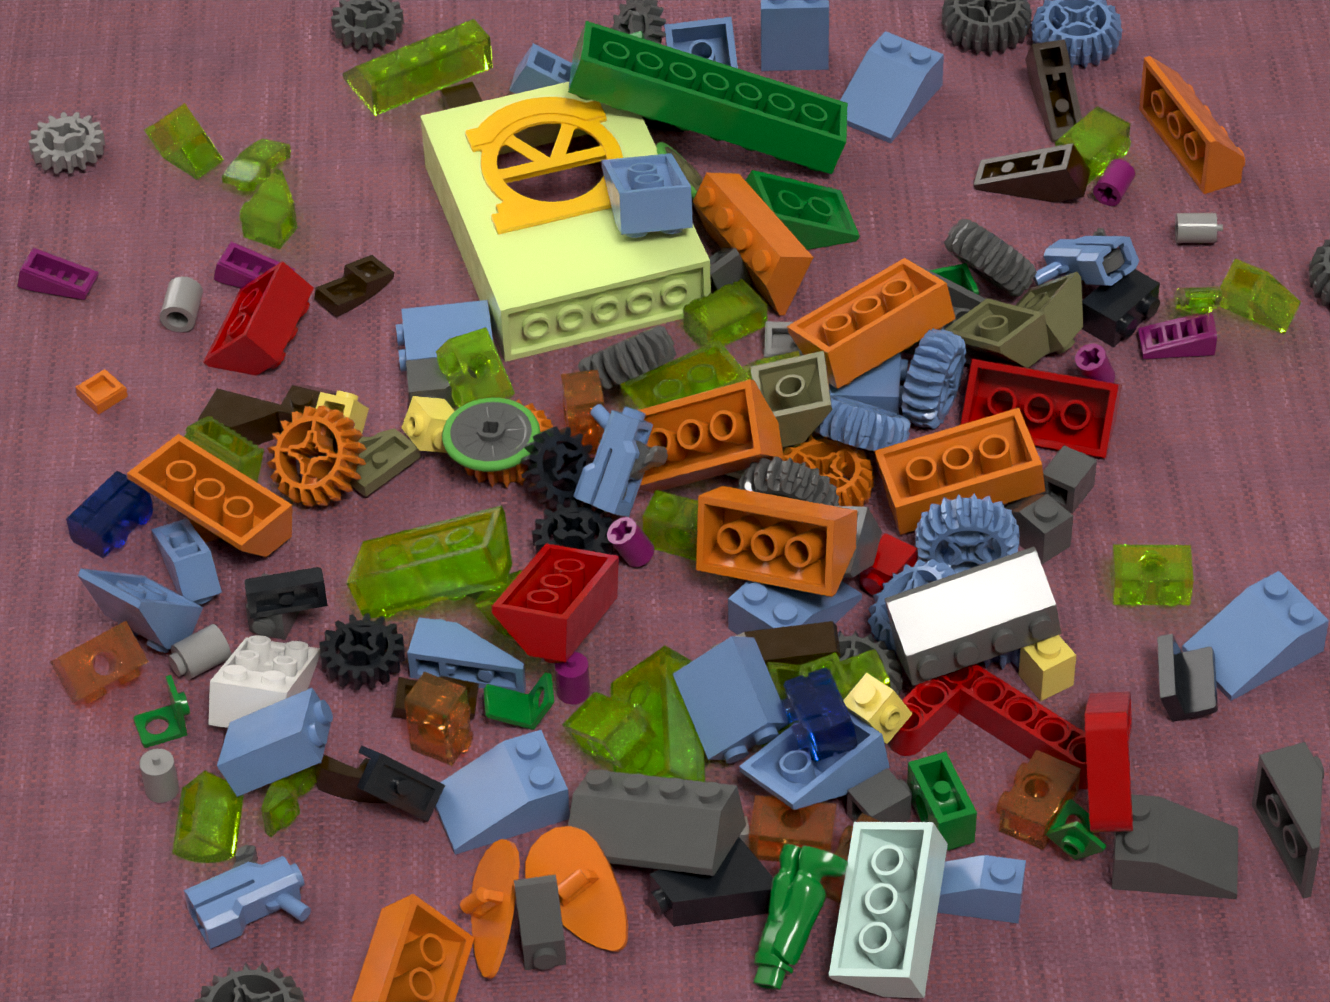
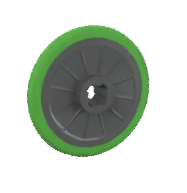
(489, 434)

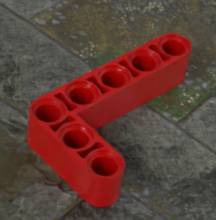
(994, 708)
(1108, 761)

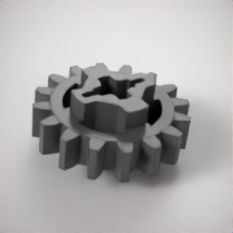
(641, 16)
(367, 22)

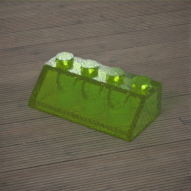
(421, 67)
(432, 563)
(677, 747)

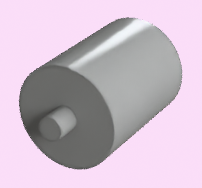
(1196, 227)
(159, 775)

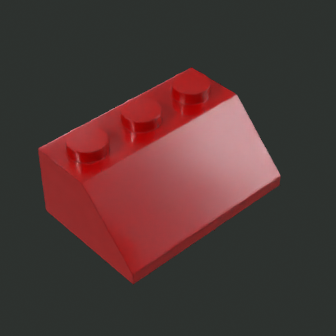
(261, 322)

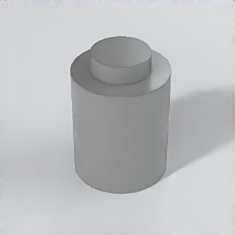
(181, 304)
(199, 652)

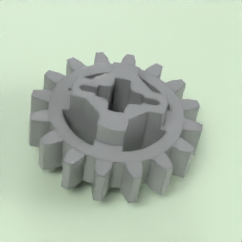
(67, 142)

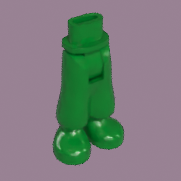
(793, 909)

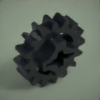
(556, 465)
(573, 528)
(362, 651)

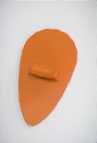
(586, 886)
(493, 904)

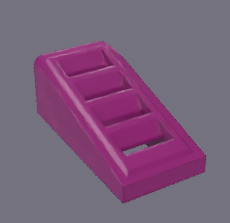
(235, 261)
(38, 271)
(1198, 340)

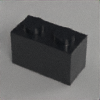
(1118, 309)

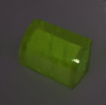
(207, 820)

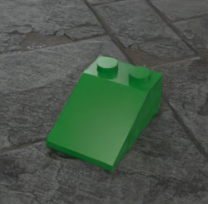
(810, 211)

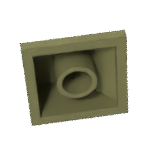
(1062, 308)
(1004, 332)
(796, 394)

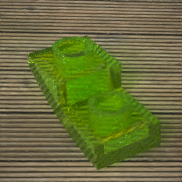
(255, 164)
(1198, 299)
(849, 671)
(281, 801)

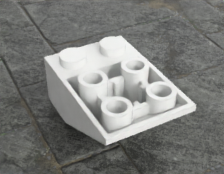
(259, 676)

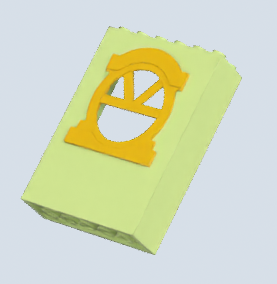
(562, 266)

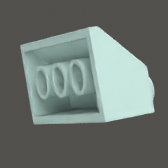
(889, 908)

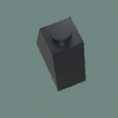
(735, 891)

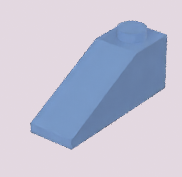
(539, 69)
(187, 561)
(458, 653)
(983, 888)

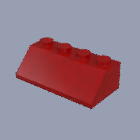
(1053, 405)
(558, 600)

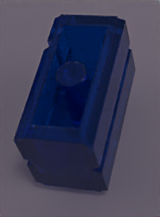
(110, 515)
(819, 715)

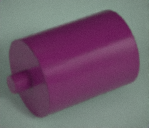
(1114, 182)
(1094, 363)
(630, 542)
(573, 679)

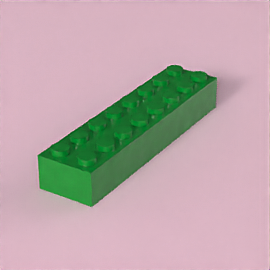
(708, 98)

